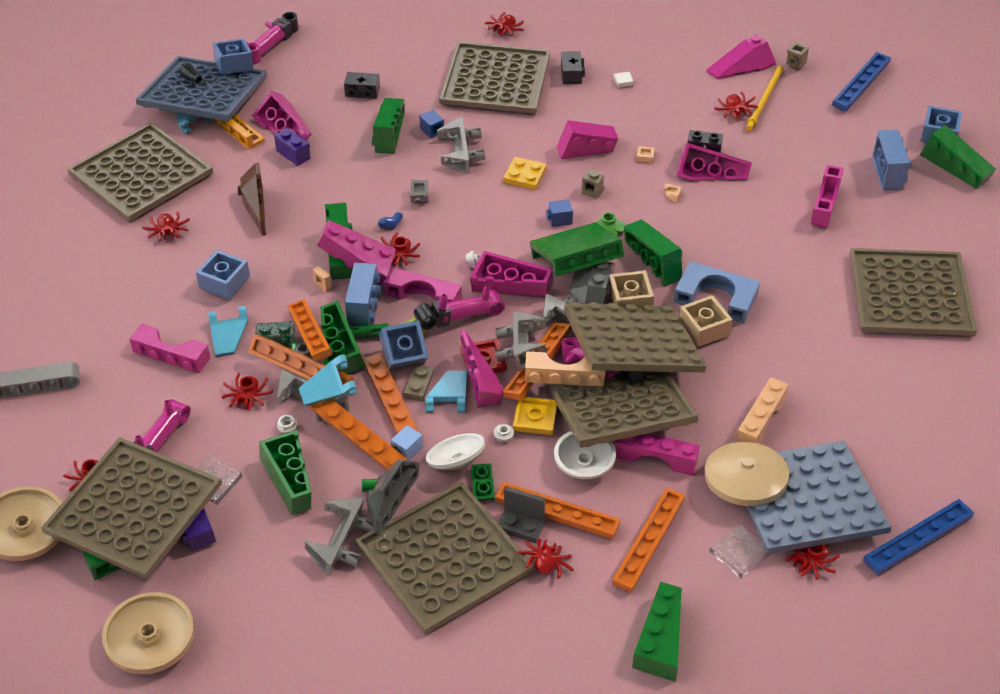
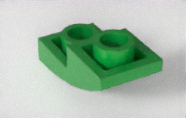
(482, 481)

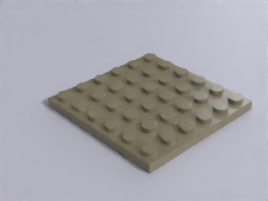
(495, 77)
(140, 171)
(912, 292)
(633, 338)
(622, 408)
(132, 507)
(444, 557)

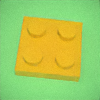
(525, 173)
(535, 416)

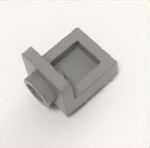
(419, 191)

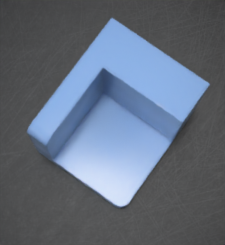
(408, 442)

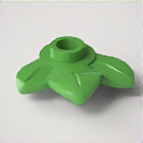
(610, 222)

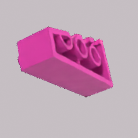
(355, 248)
(510, 276)

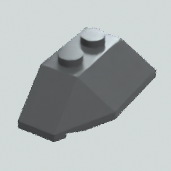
(592, 283)
(390, 492)

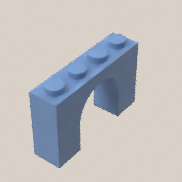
(700, 277)

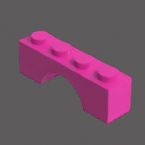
(827, 196)
(404, 283)
(189, 355)
(678, 454)

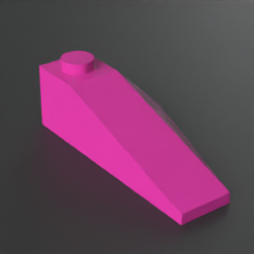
(746, 56)
(278, 114)
(705, 164)
(483, 379)

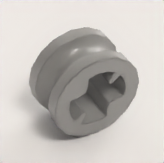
(302, 346)

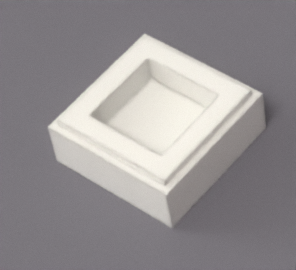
(623, 79)

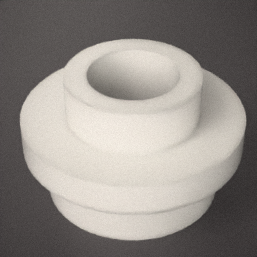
(472, 259)
(286, 424)
(503, 433)

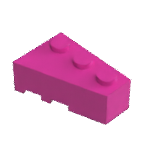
(586, 139)

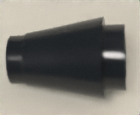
(190, 73)

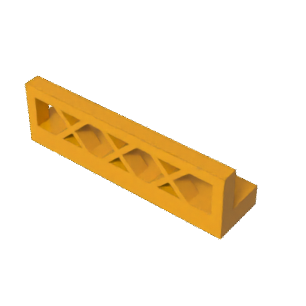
(239, 132)

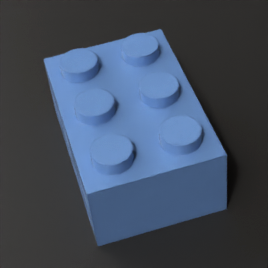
(891, 160)
(363, 294)

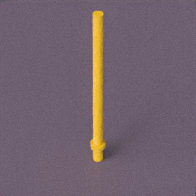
(752, 121)

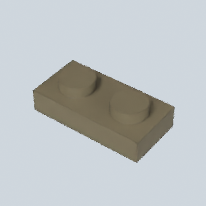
(419, 382)

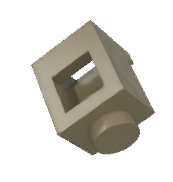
(797, 59)
(592, 179)

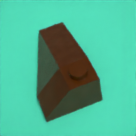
(252, 196)

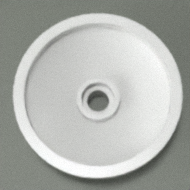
(456, 452)
(585, 461)

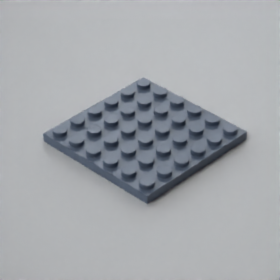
(213, 97)
(822, 503)

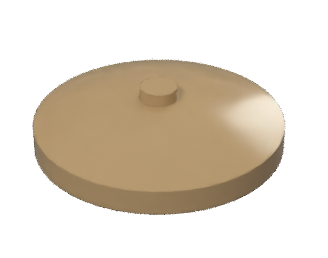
(746, 473)
(21, 518)
(148, 633)

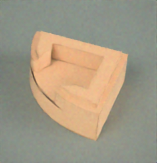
(672, 192)

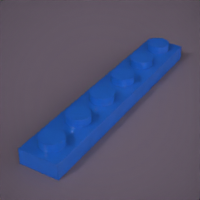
(861, 81)
(918, 537)

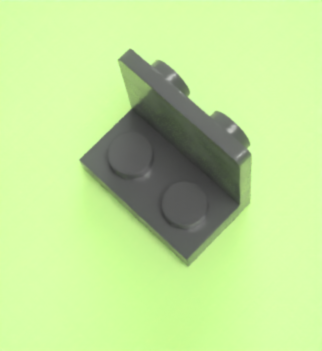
(523, 514)

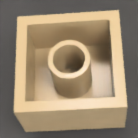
(630, 288)
(705, 320)

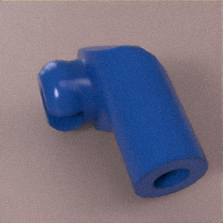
(390, 222)

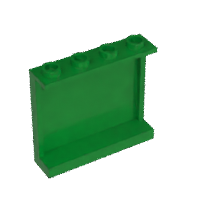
(578, 248)

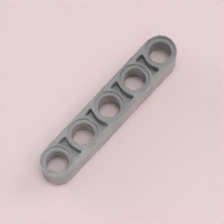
(39, 379)

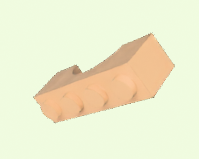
(542, 369)
(768, 402)

